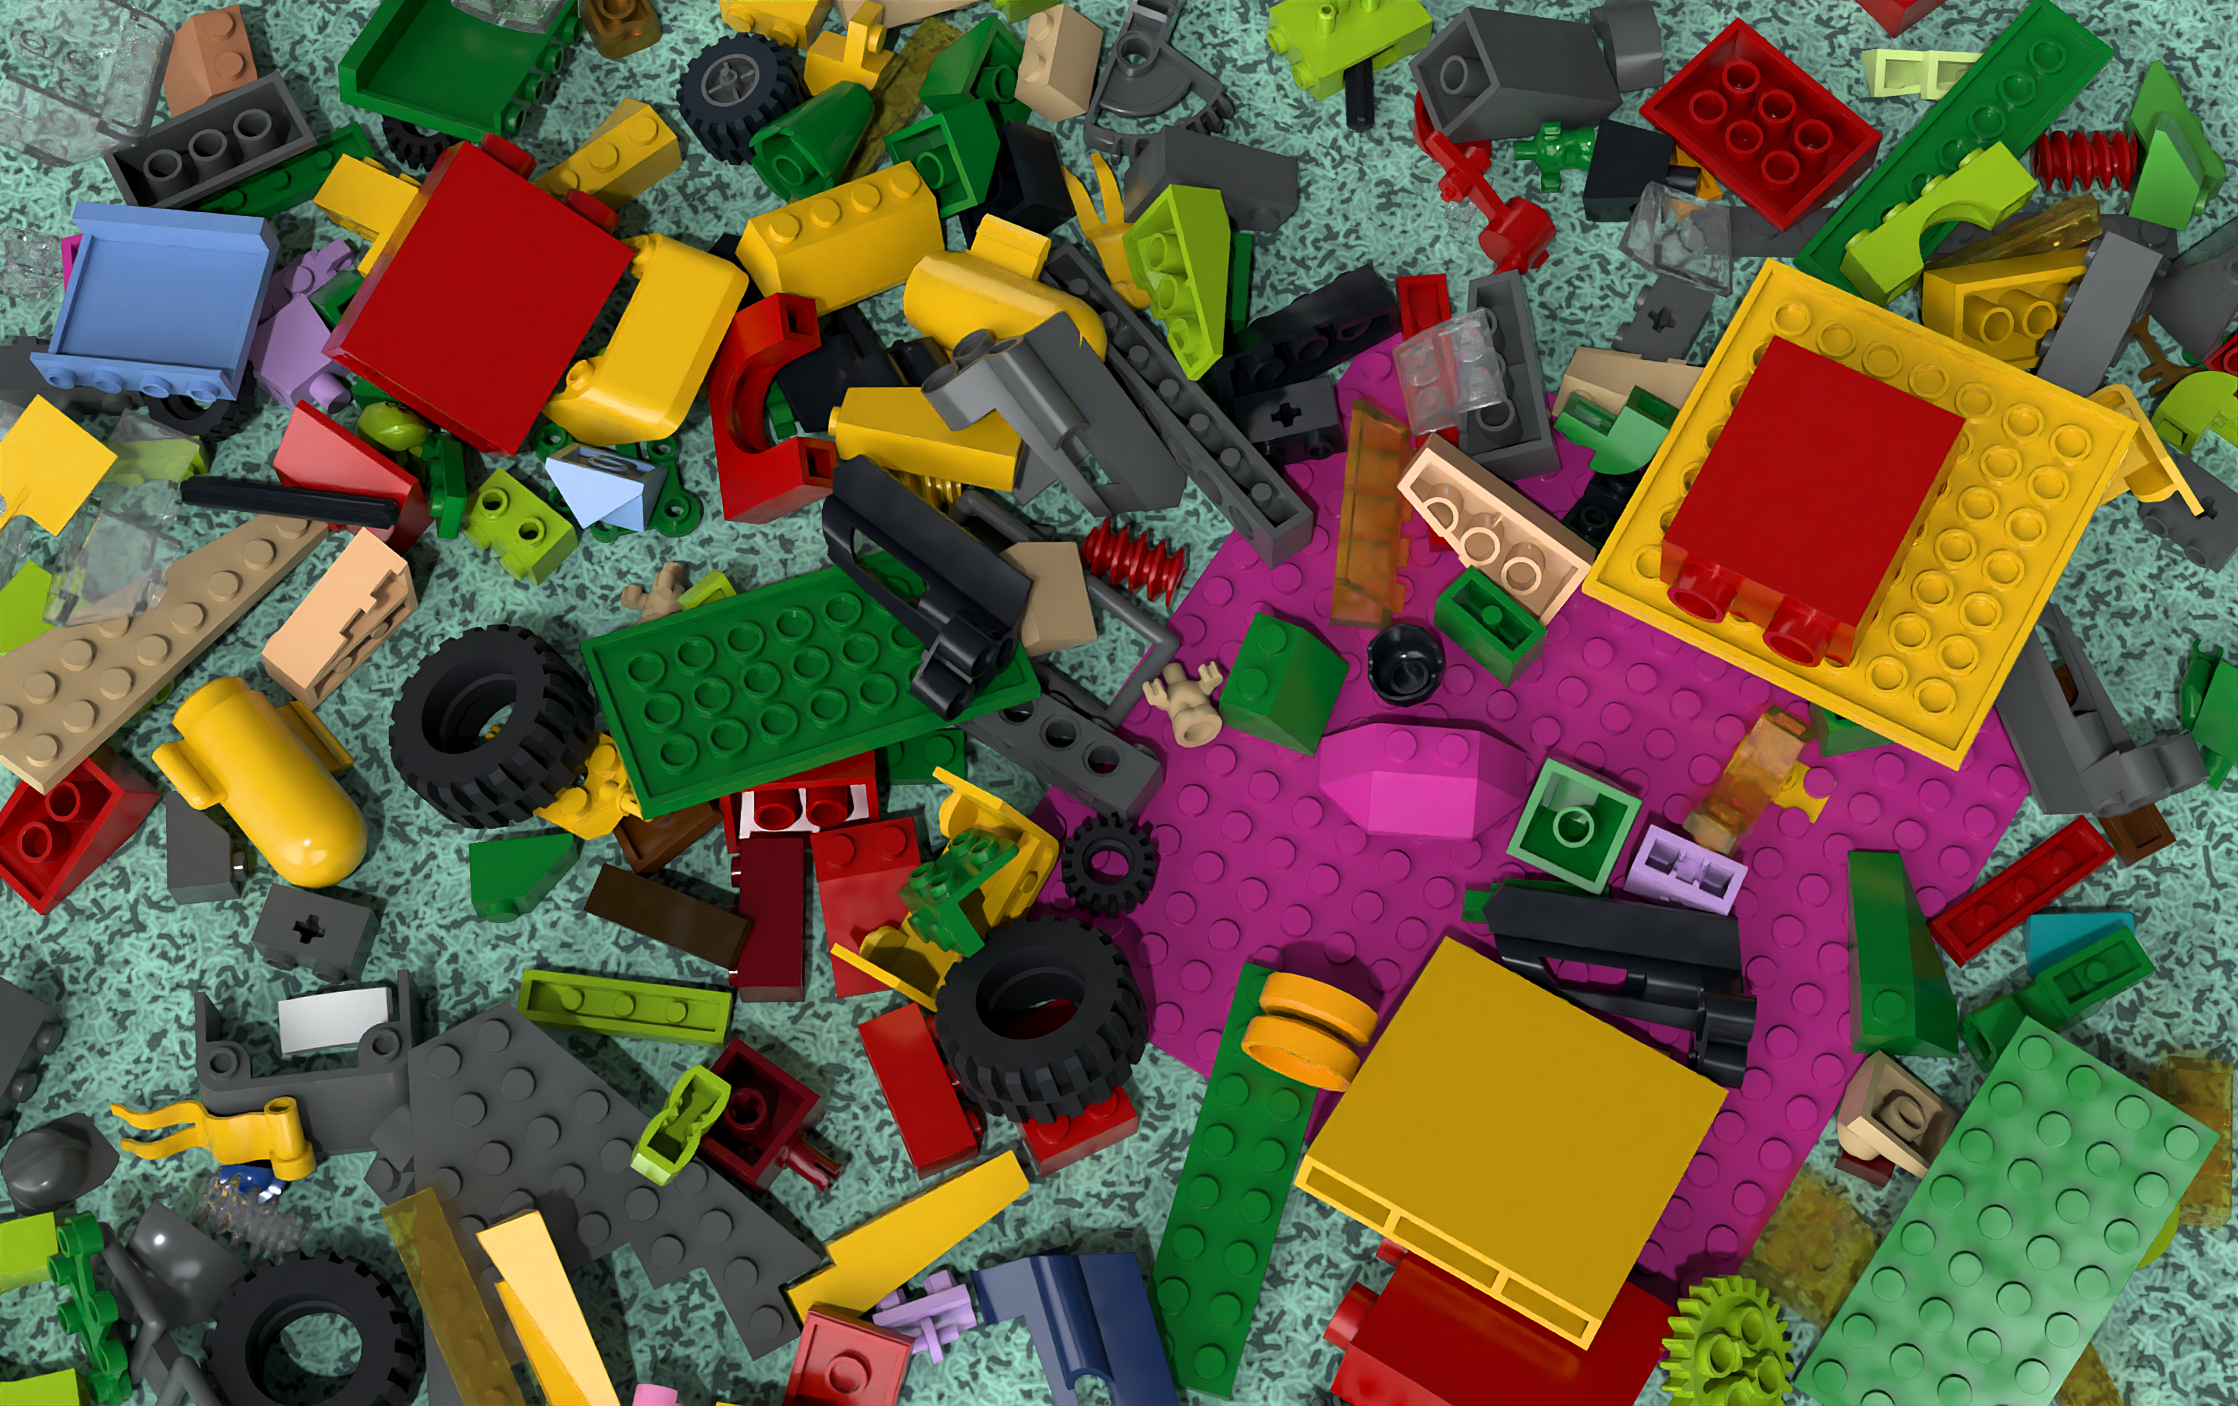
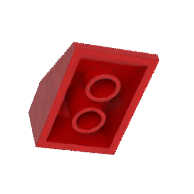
(64, 836)
(858, 889)
(1070, 1140)

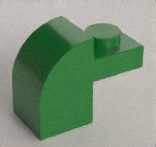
(1620, 441)

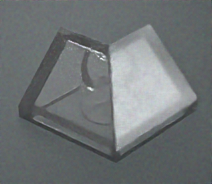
(1681, 239)

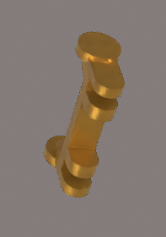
(2161, 368)

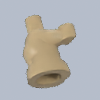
(661, 599)
(1188, 703)

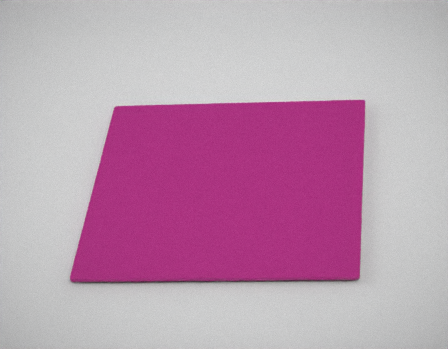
(1286, 881)

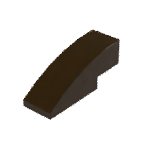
(668, 916)

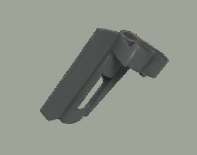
(1055, 388)

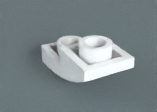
(332, 1019)

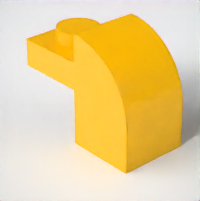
(850, 58)

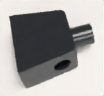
(1622, 166)

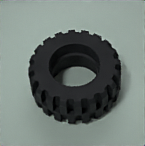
(524, 760)
(1054, 1071)
(305, 1288)

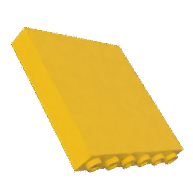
(1512, 1141)

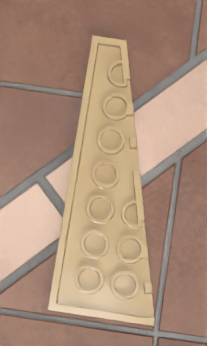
(87, 680)

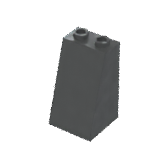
(1509, 73)

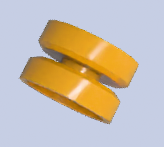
(1309, 1031)

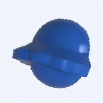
(252, 1175)

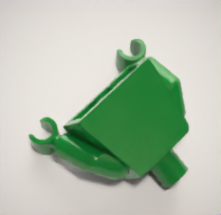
(2211, 711)

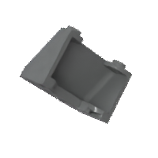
(2200, 293)

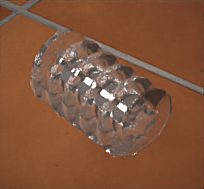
(248, 1219)

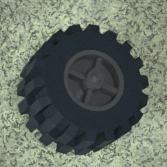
(736, 92)

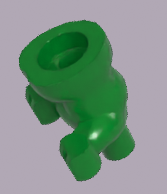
(1557, 150)

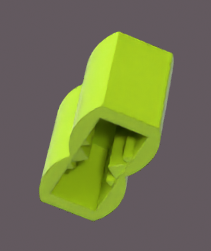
(676, 1131)

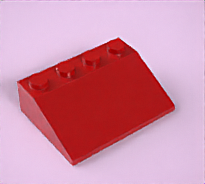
(1763, 127)

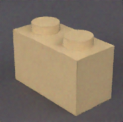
(1058, 63)

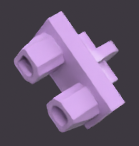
(929, 1319)

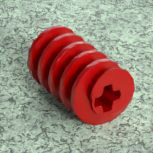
(2084, 159)
(1134, 561)

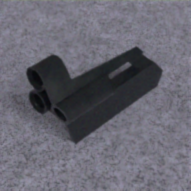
(843, 361)

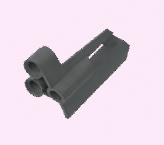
(2082, 753)

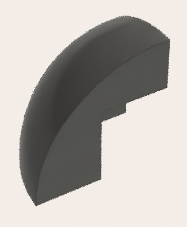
(180, 1267)

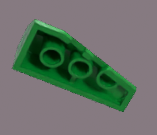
(1895, 972)

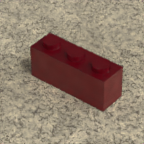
(774, 899)

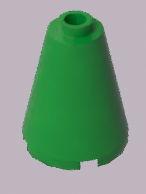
(813, 142)

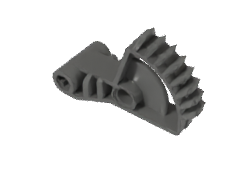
(1150, 86)

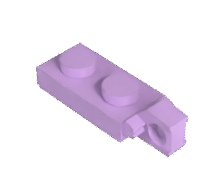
(305, 276)

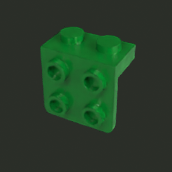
(939, 885)

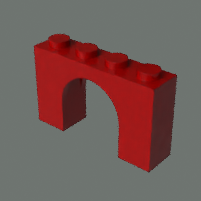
(754, 478)

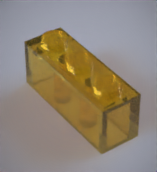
(2205, 1093)

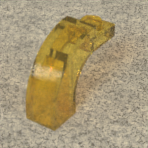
(1751, 782)

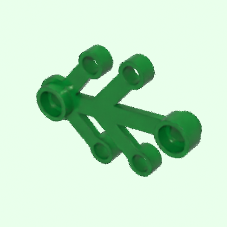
(670, 494)
(90, 1311)

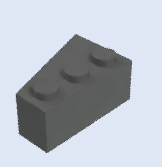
(1253, 183)

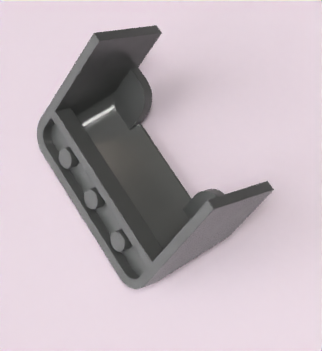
(335, 1105)

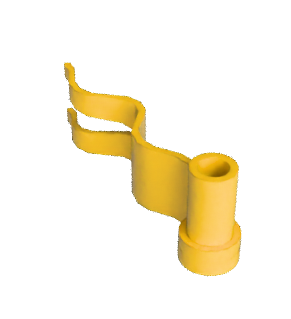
(1107, 236)
(231, 1140)

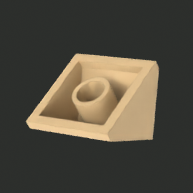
(1059, 602)

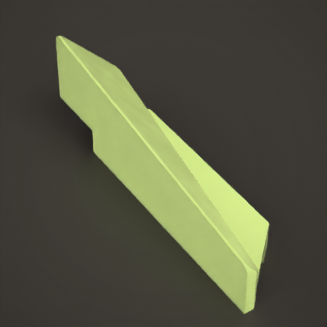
(1913, 72)

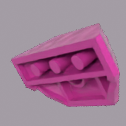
(1422, 780)

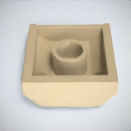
(1893, 1116)

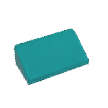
(2058, 936)

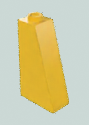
(908, 435)

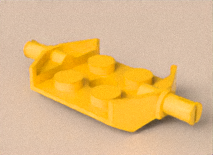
(600, 801)

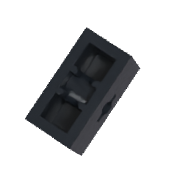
(1292, 422)

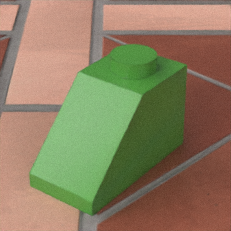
(2170, 179)

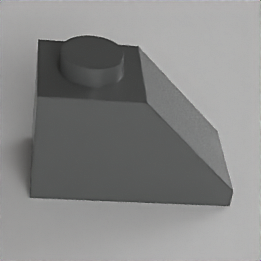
(200, 856)

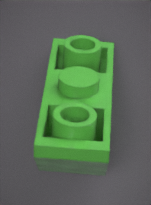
(2163, 93)

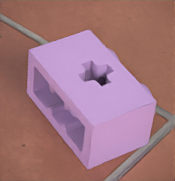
(1684, 874)

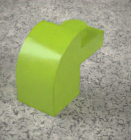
(2195, 406)

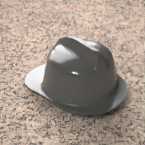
(56, 1164)

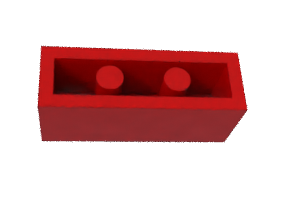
(920, 1090)

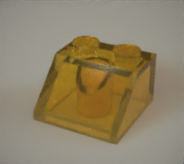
(1811, 1252)

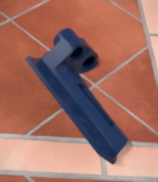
(1084, 1320)

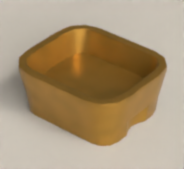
(620, 26)

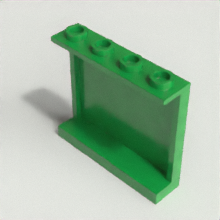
(451, 68)

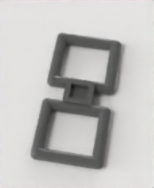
(1165, 641)
(154, 1352)

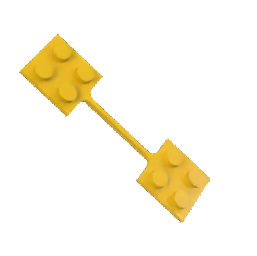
(49, 467)

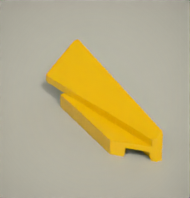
(906, 1238)
(546, 1312)

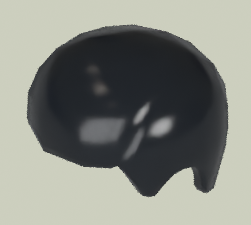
(1404, 665)

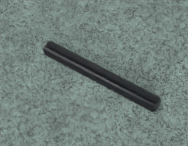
(290, 502)

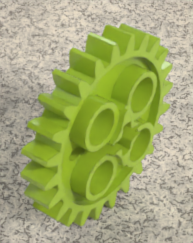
(1727, 1346)

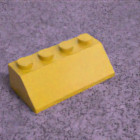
(845, 239)
(2003, 303)

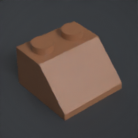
(209, 59)

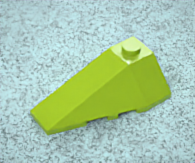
(1183, 263)

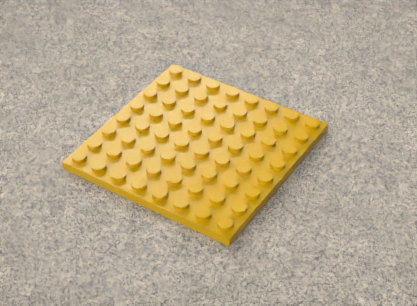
(1981, 564)

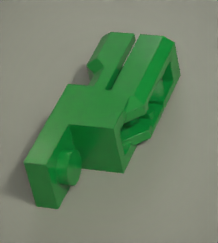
(2058, 995)

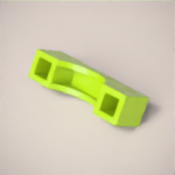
(1982, 192)

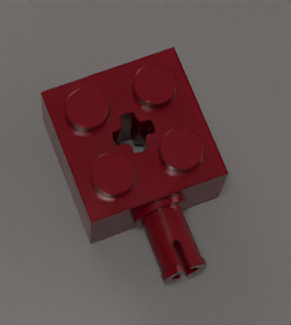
(778, 1139)

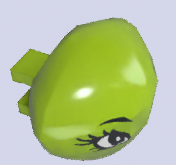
(395, 434)

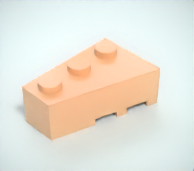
(341, 620)

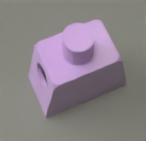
(291, 362)

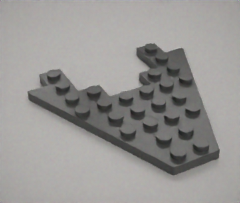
(524, 1125)

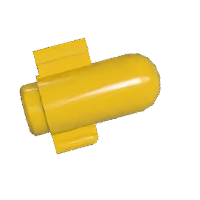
(992, 290)
(271, 777)

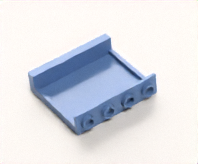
(160, 302)

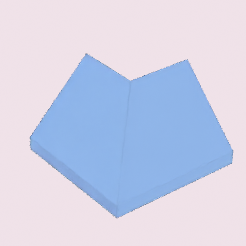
(606, 485)

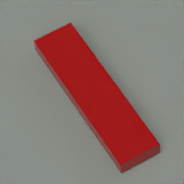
(2021, 891)

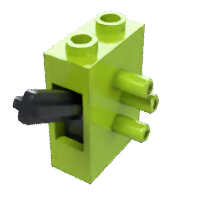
(1344, 44)

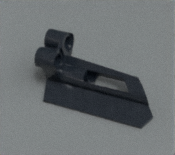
(970, 591)
(1677, 963)

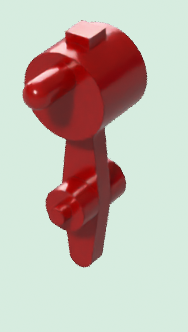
(1516, 230)

